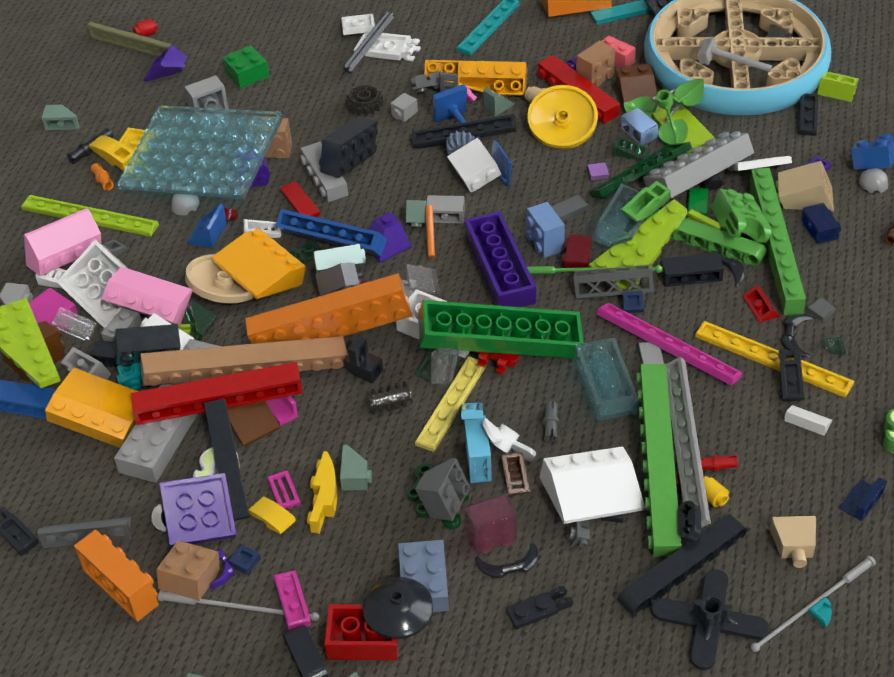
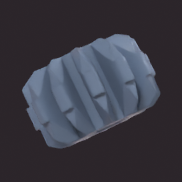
(458, 140)

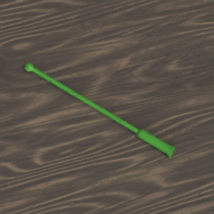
(551, 269)

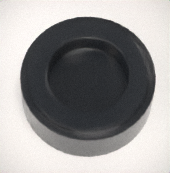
(713, 182)

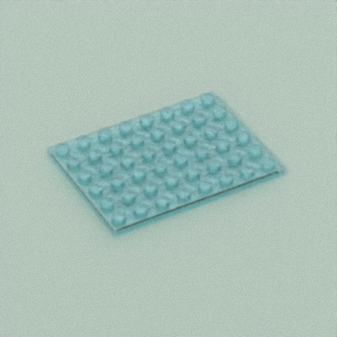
(201, 151)

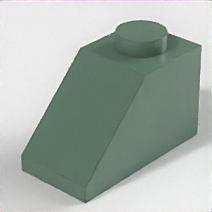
(59, 118)
(416, 212)
(354, 471)

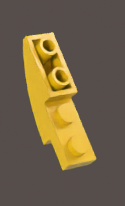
(112, 151)
(325, 493)

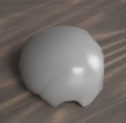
(873, 180)
(183, 204)

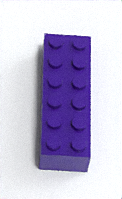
(500, 260)

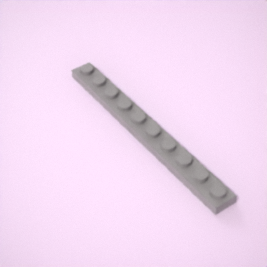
(686, 438)

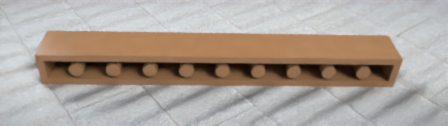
(225, 360)

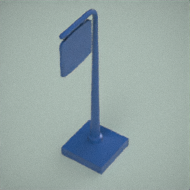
(452, 104)

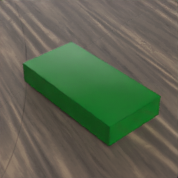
(698, 200)

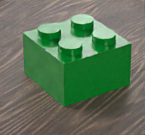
(245, 66)

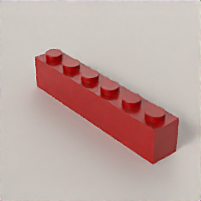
(558, 73)

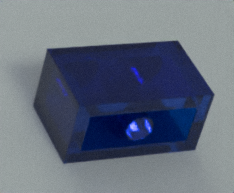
(820, 223)

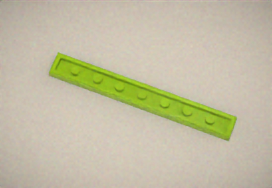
(101, 217)

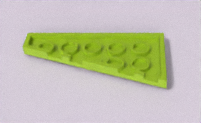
(646, 243)
(25, 344)

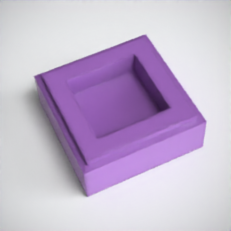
(598, 171)

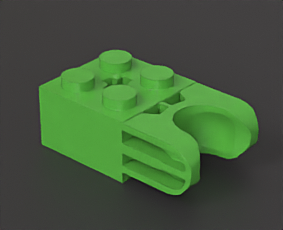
(740, 214)

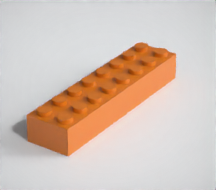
(334, 313)

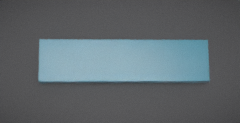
(472, 411)

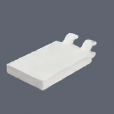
(392, 47)

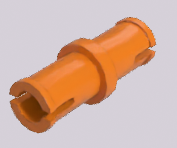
(102, 176)

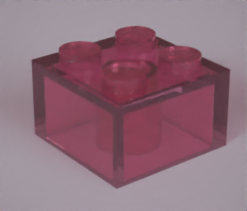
(491, 524)

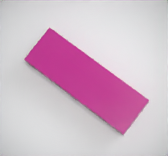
(292, 600)

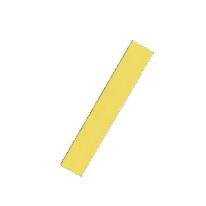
(450, 405)

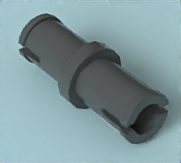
(551, 421)

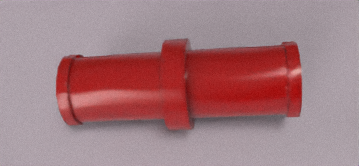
(719, 462)

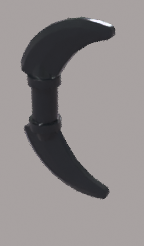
(735, 265)
(791, 323)
(500, 571)

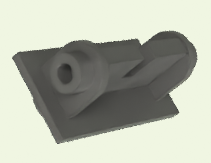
(422, 82)
(579, 535)

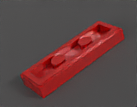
(299, 200)

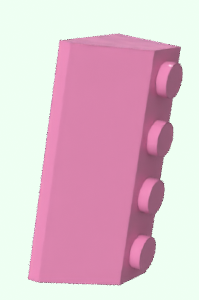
(60, 242)
(147, 295)

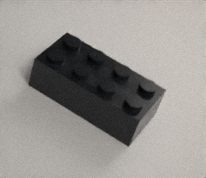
(348, 146)

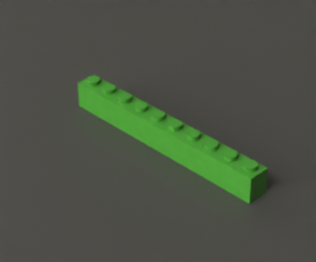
(778, 245)
(659, 460)

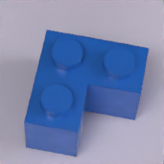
(874, 154)

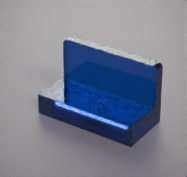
(863, 498)

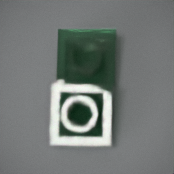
(306, 253)

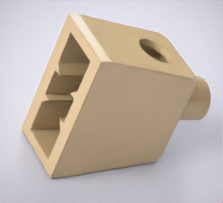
(795, 537)

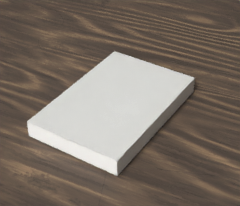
(760, 163)

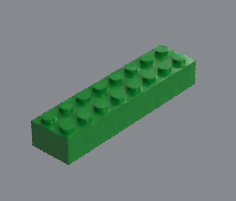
(499, 329)

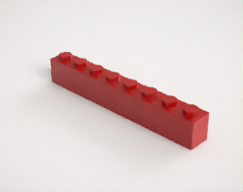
(236, 388)

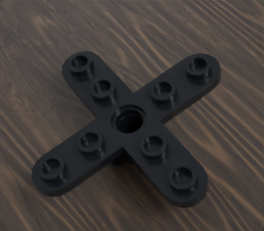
(710, 618)

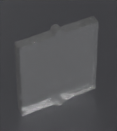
(422, 279)

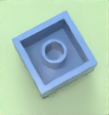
(545, 229)

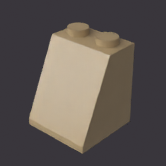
(805, 187)

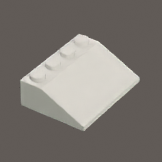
(88, 279)
(592, 484)

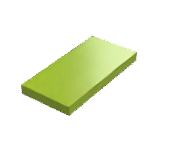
(697, 132)

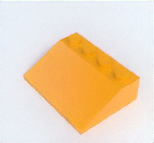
(260, 264)
(93, 407)

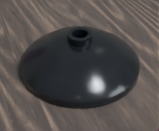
(398, 617)

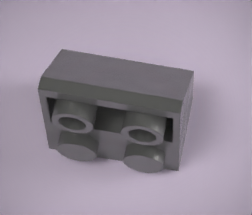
(443, 490)

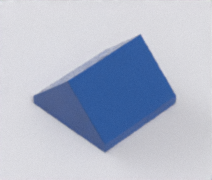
(209, 228)

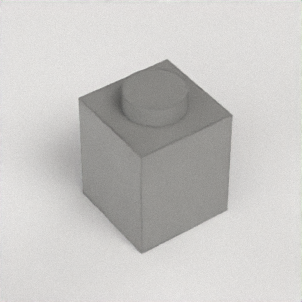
(404, 107)

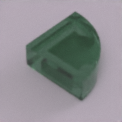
(834, 345)

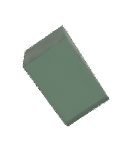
(495, 102)

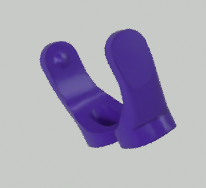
(227, 574)

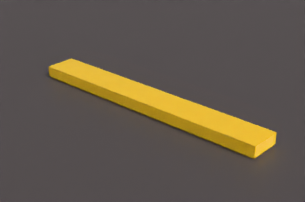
(770, 357)

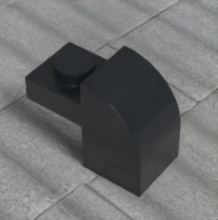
(361, 363)

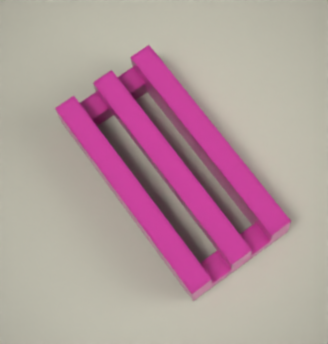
(288, 504)

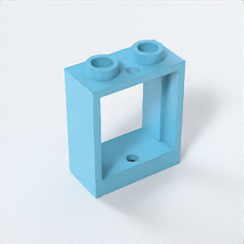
(477, 450)

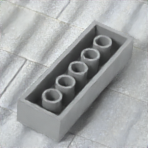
(701, 162)

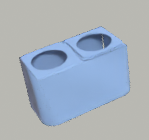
(640, 123)

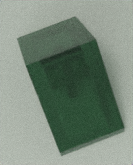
(200, 320)

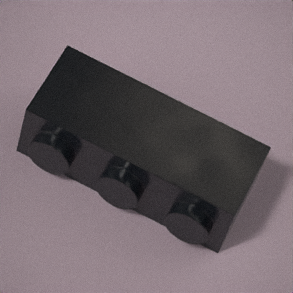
(692, 269)

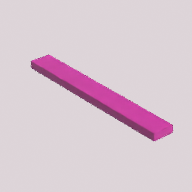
(669, 343)

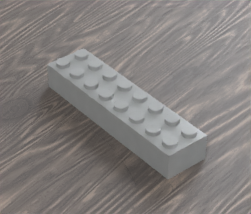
(154, 443)

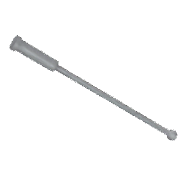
(847, 578)
(167, 596)

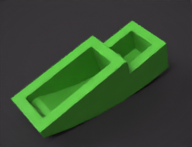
(647, 201)

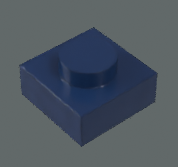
(633, 302)
(244, 559)

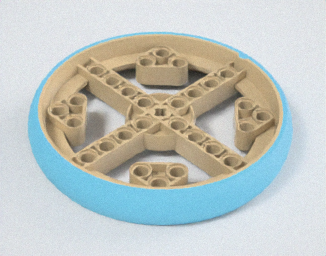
(784, 82)

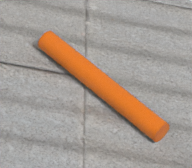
(430, 231)

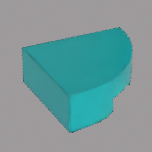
(822, 611)

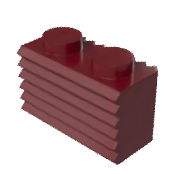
(577, 251)

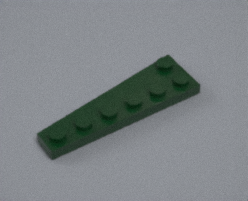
(642, 167)

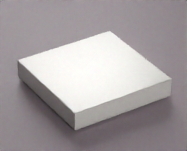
(357, 24)

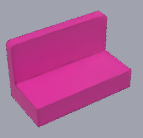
(283, 409)

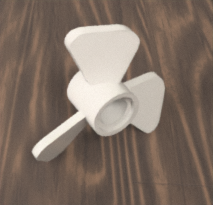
(506, 438)

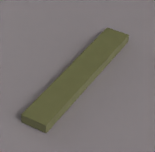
(127, 39)

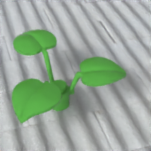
(674, 131)

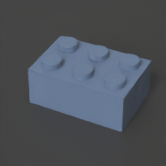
(426, 564)

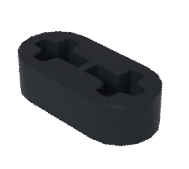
(692, 520)

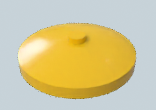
(562, 116)

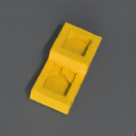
(272, 514)

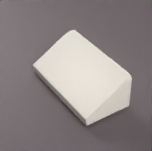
(807, 420)

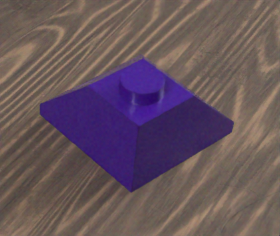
(166, 64)
(396, 237)

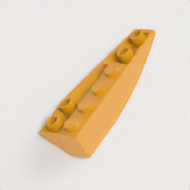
(500, 77)

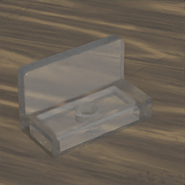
(73, 324)

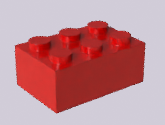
(352, 639)

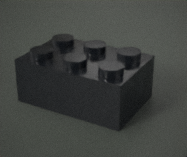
(133, 341)

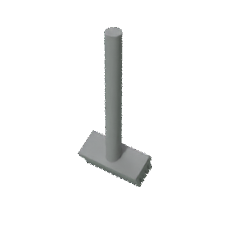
(709, 49)

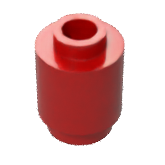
(145, 28)

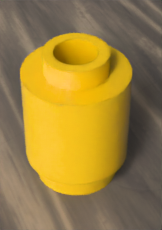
(716, 493)

